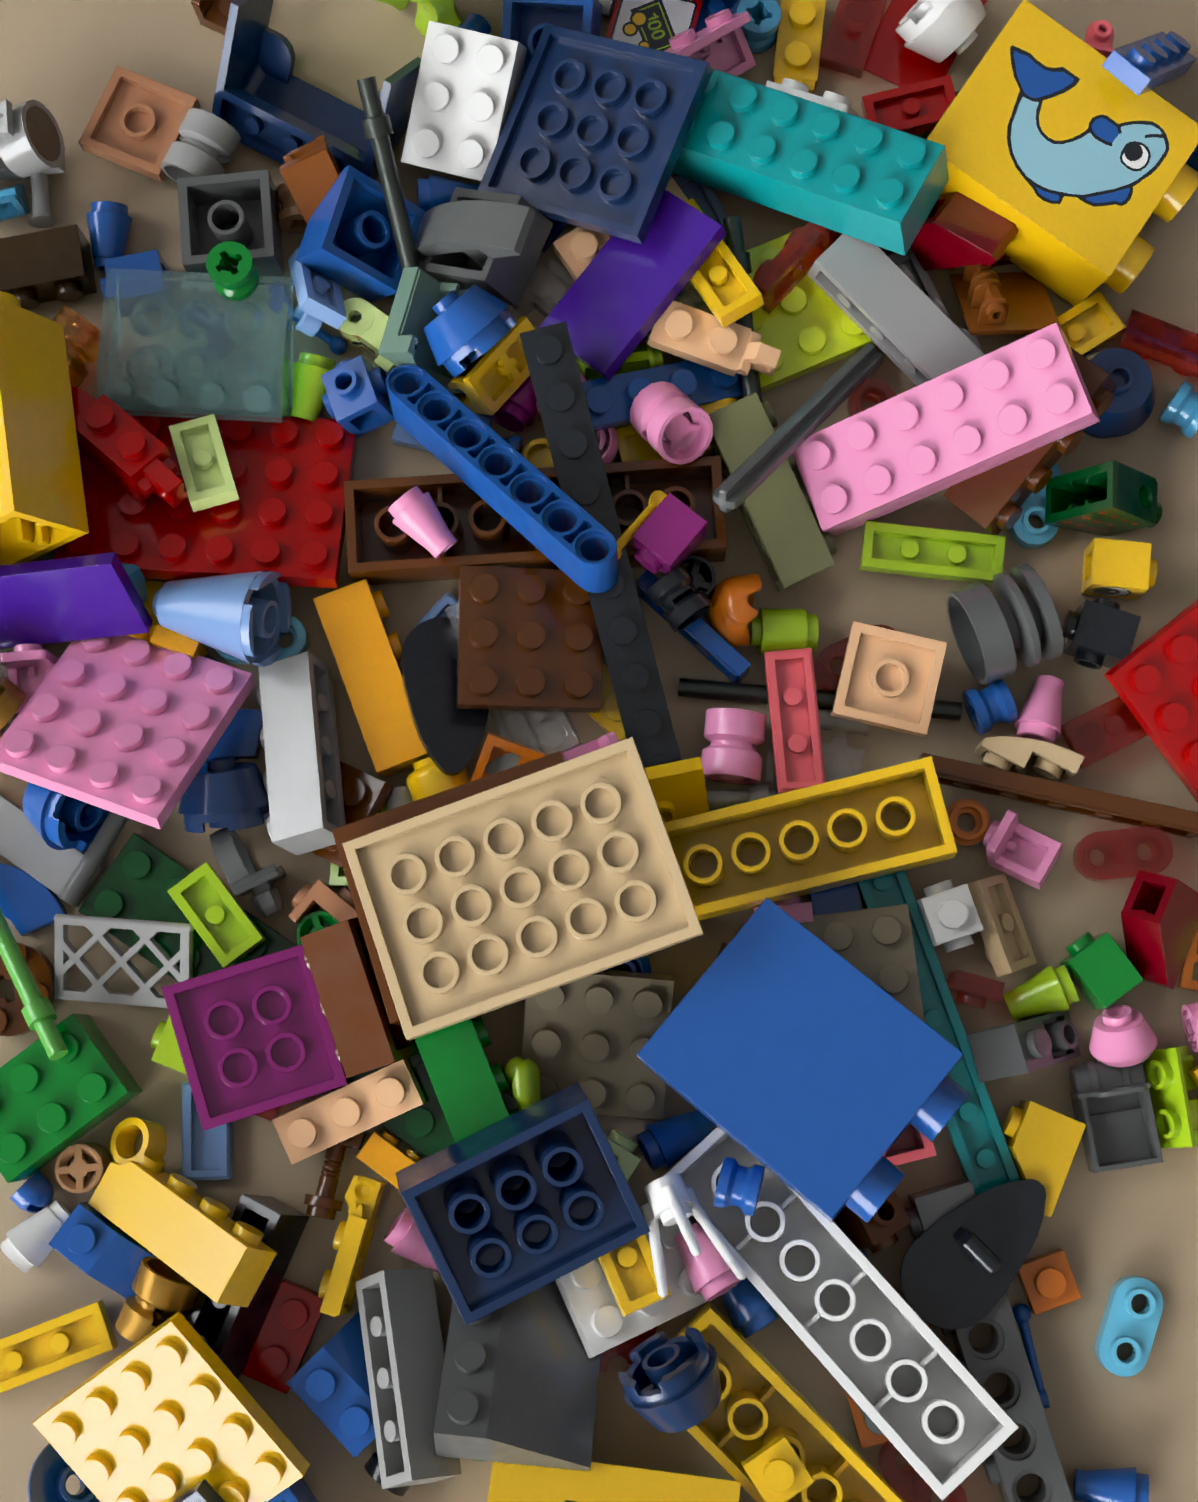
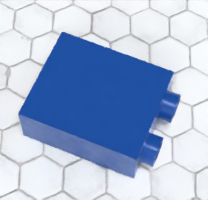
(806, 1064)

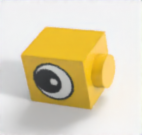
(1118, 569)

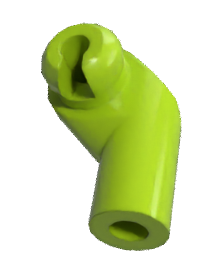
(525, 1081)

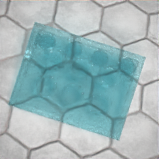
(191, 353)

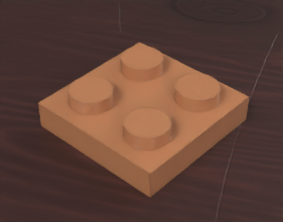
(136, 122)

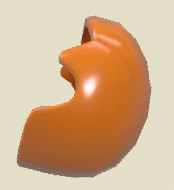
(733, 607)

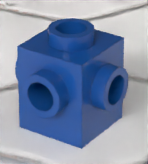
(357, 396)

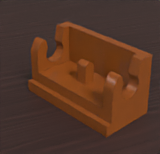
(310, 174)

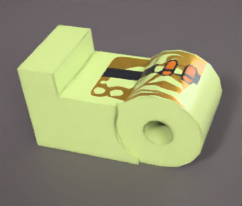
(365, 329)

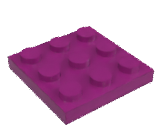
(253, 1037)

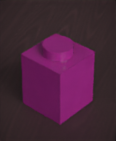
(668, 536)

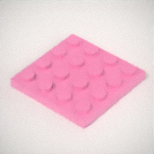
(123, 725)

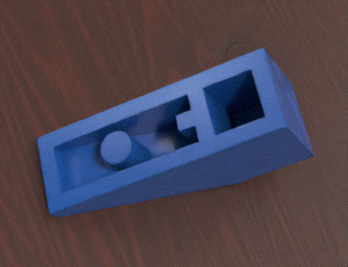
(100, 1249)

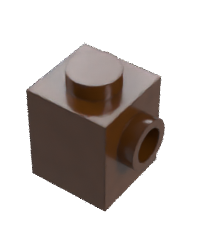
(880, 1230)

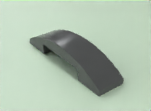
(480, 225)

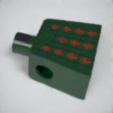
(1119, 495)

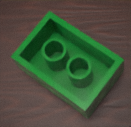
(58, 1101)

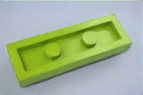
(931, 552)

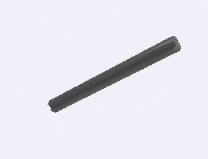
(797, 428)

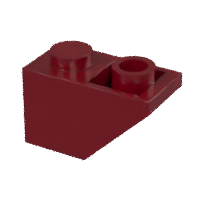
(961, 234)
(1159, 926)

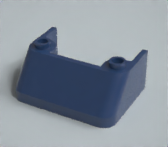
(283, 112)

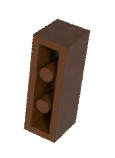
(353, 999)

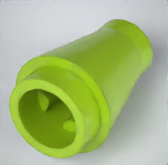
(308, 385)
(1042, 994)

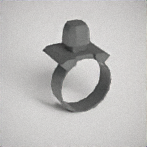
(242, 874)

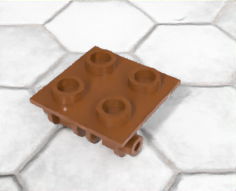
(1002, 301)

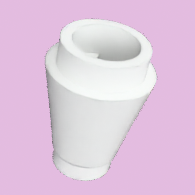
(29, 1241)

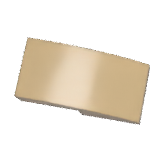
(1014, 753)

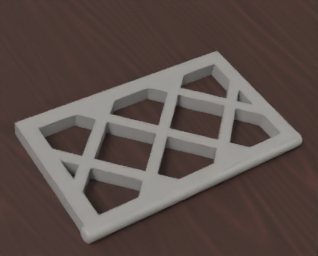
(100, 991)

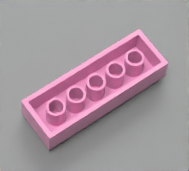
(945, 431)

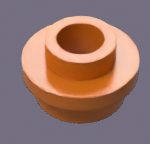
(980, 819)

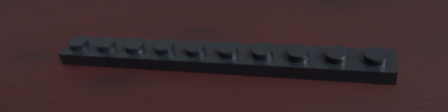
(584, 480)

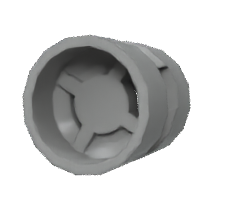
(203, 146)

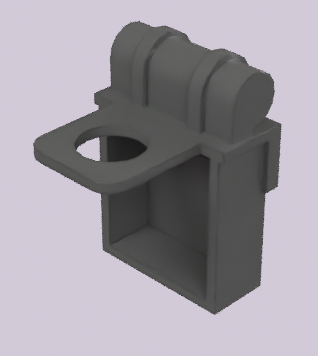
(1116, 1114)

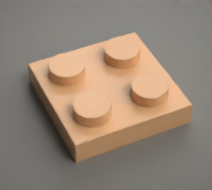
(889, 679)

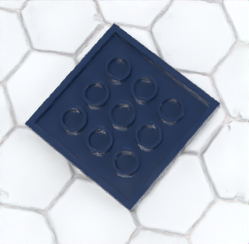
(597, 131)

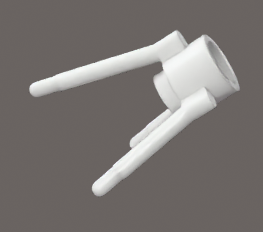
(672, 1204)

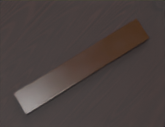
(1064, 796)

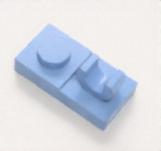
(317, 299)

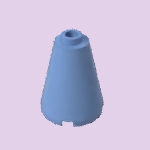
(229, 613)

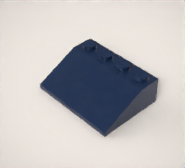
(521, 1203)

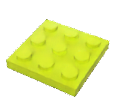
(802, 326)

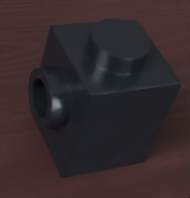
(1099, 633)

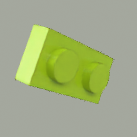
(216, 915)

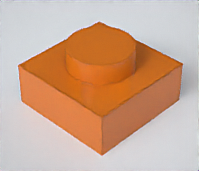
(1048, 1281)

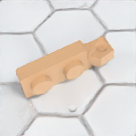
(704, 341)

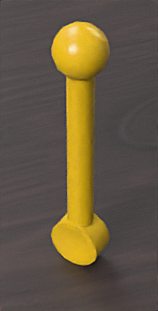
(653, 502)

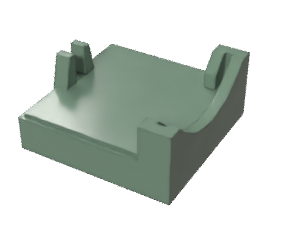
(411, 311)

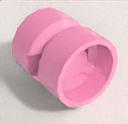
(671, 422)
(733, 742)

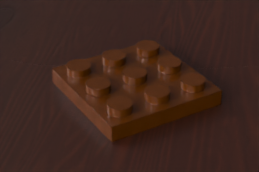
(526, 641)

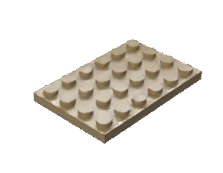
(521, 889)

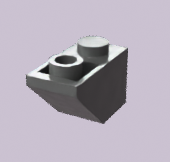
(1024, 1046)

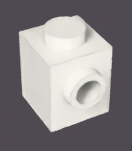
(949, 915)

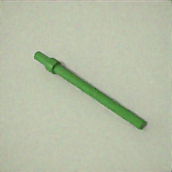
(37, 1009)

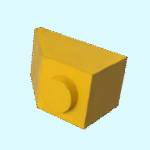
(1042, 1146)

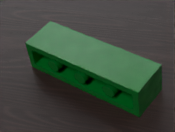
(463, 1078)

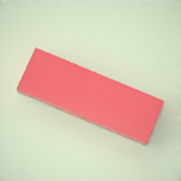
(794, 719)

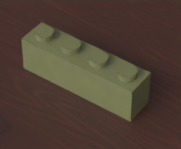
(778, 509)

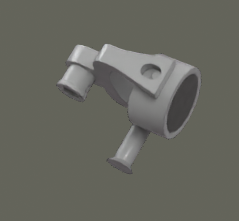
(31, 148)

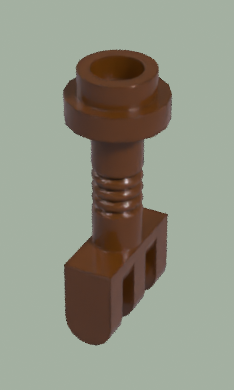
(323, 1202)

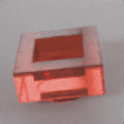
(974, 989)

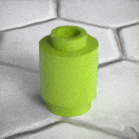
(783, 630)

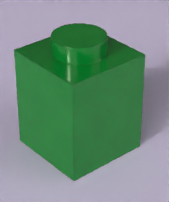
(1100, 969)

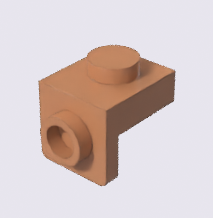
(319, 895)

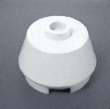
(941, 27)

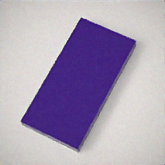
(634, 284)
(68, 601)

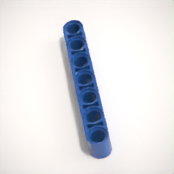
(504, 478)

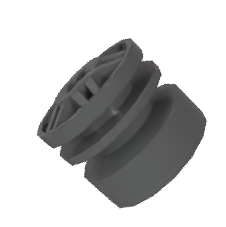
(1005, 624)

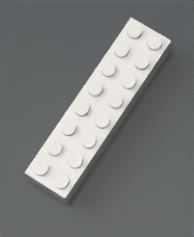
(854, 1322)

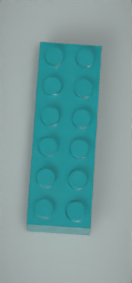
(813, 162)

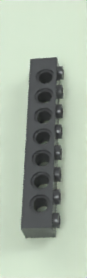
(1006, 1355)

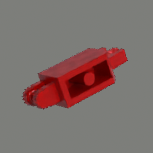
(125, 449)

